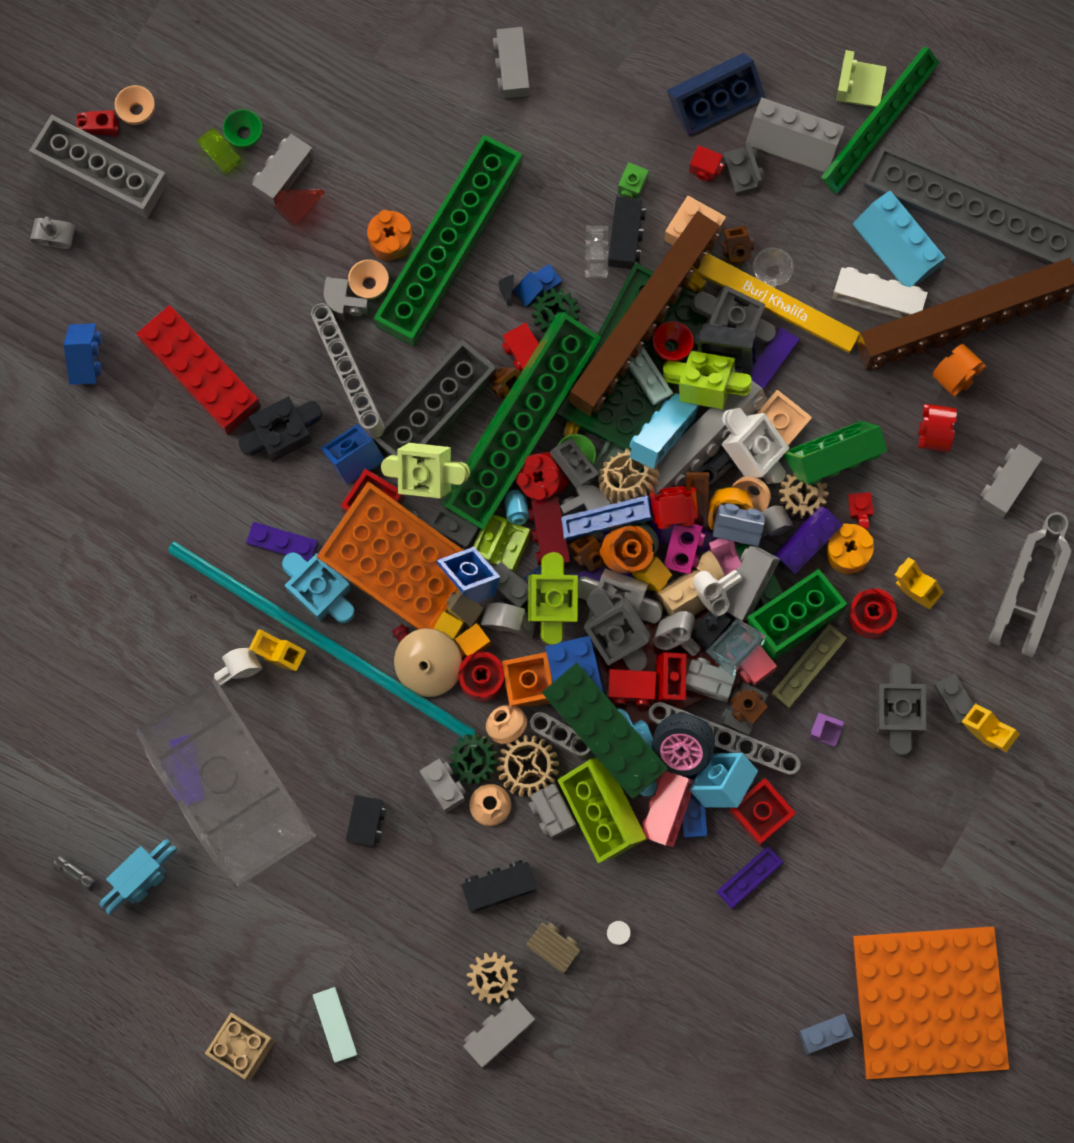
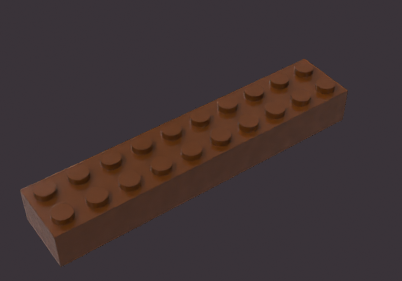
(644, 313)
(966, 314)

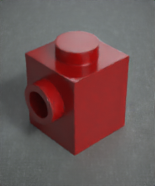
(706, 164)

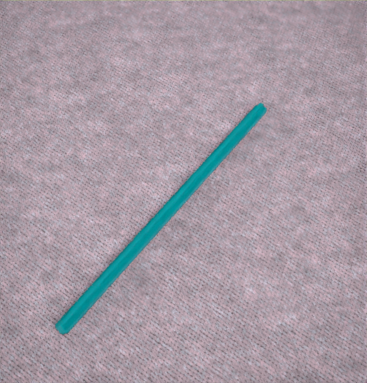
(320, 640)

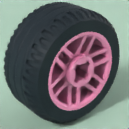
(684, 743)

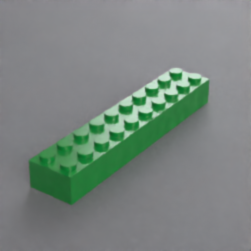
(448, 240)
(521, 419)

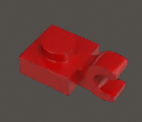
(861, 508)

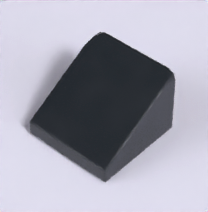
(506, 288)

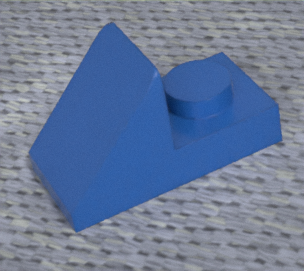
(534, 285)

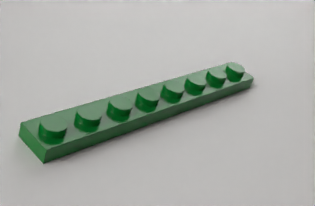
(880, 120)

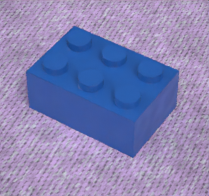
(567, 653)

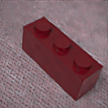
(549, 529)

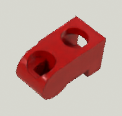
(99, 122)

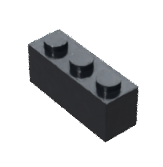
(626, 232)
(498, 886)

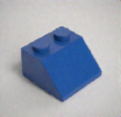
(352, 454)
(471, 574)

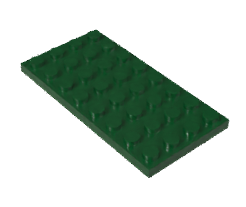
(628, 405)

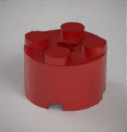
(937, 428)
(540, 485)
(674, 507)
(863, 604)
(477, 664)

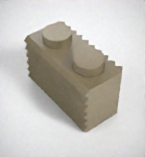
(553, 947)

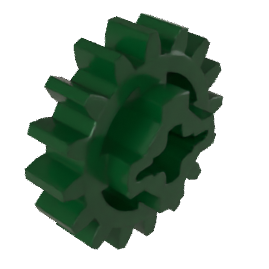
(547, 309)
(474, 750)

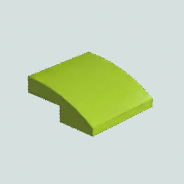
(502, 542)

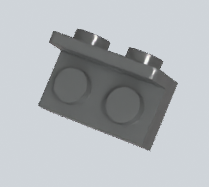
(743, 169)
(574, 463)

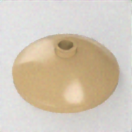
(438, 652)

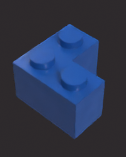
(80, 353)

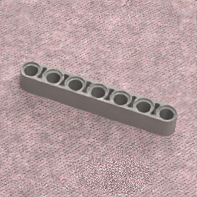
(351, 378)
(736, 738)

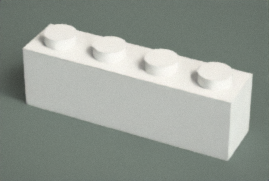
(878, 294)

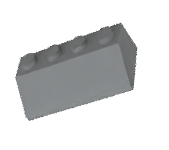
(794, 135)

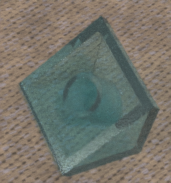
(736, 646)

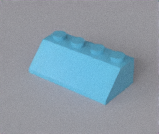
(899, 240)

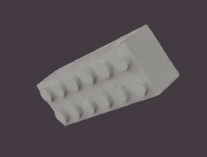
(99, 166)

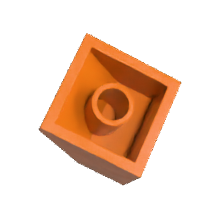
(527, 679)

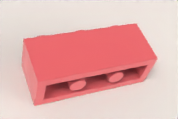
(667, 808)

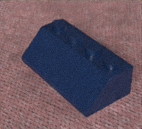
(716, 93)

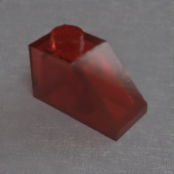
(296, 203)

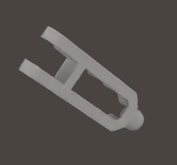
(1051, 538)

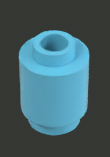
(516, 507)

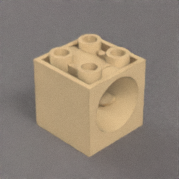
(240, 1047)

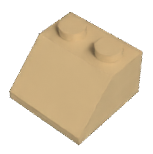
(680, 595)

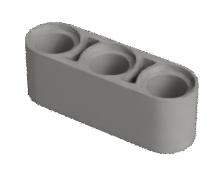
(554, 726)

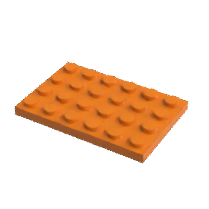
(392, 557)

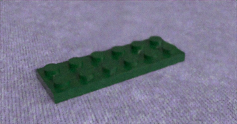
(604, 730)

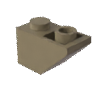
(464, 609)

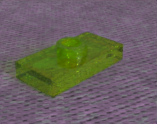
(219, 150)

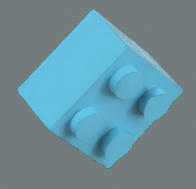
(724, 780)

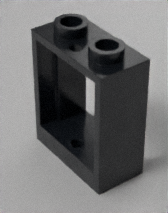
(730, 338)

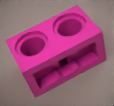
(680, 545)

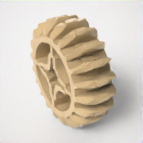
(626, 473)
(536, 771)

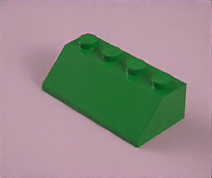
(836, 452)
(797, 614)

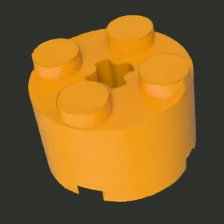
(728, 496)
(858, 558)

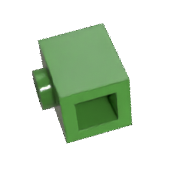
(633, 181)

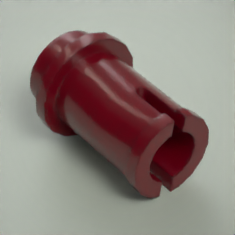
(400, 632)

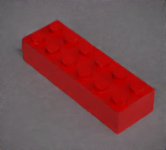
(198, 369)

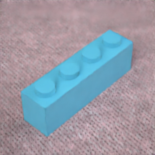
(662, 431)

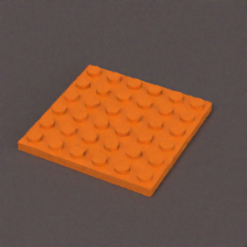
(930, 1003)

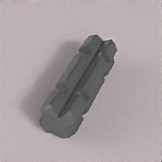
(73, 873)

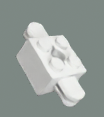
(761, 436)

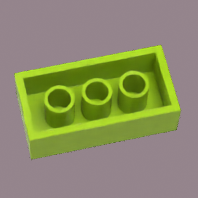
(601, 810)

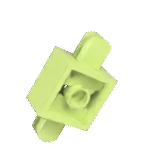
(426, 479)

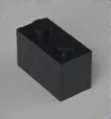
(365, 821)

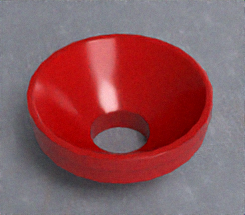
(676, 332)

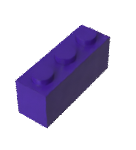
(808, 539)

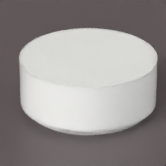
(618, 933)

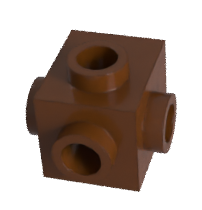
(737, 244)
(502, 376)
(587, 552)
(748, 715)

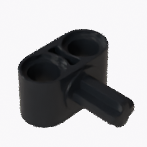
(711, 628)

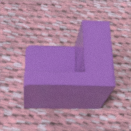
(826, 730)

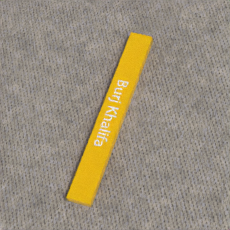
(779, 303)

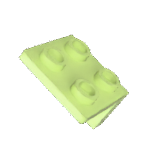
(860, 82)

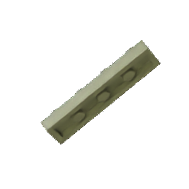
(808, 666)

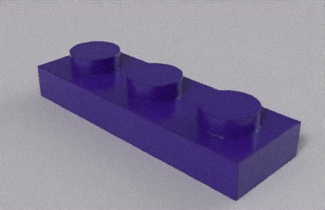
(281, 541)

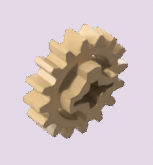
(793, 493)
(497, 968)

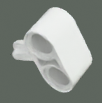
(713, 592)
(239, 664)

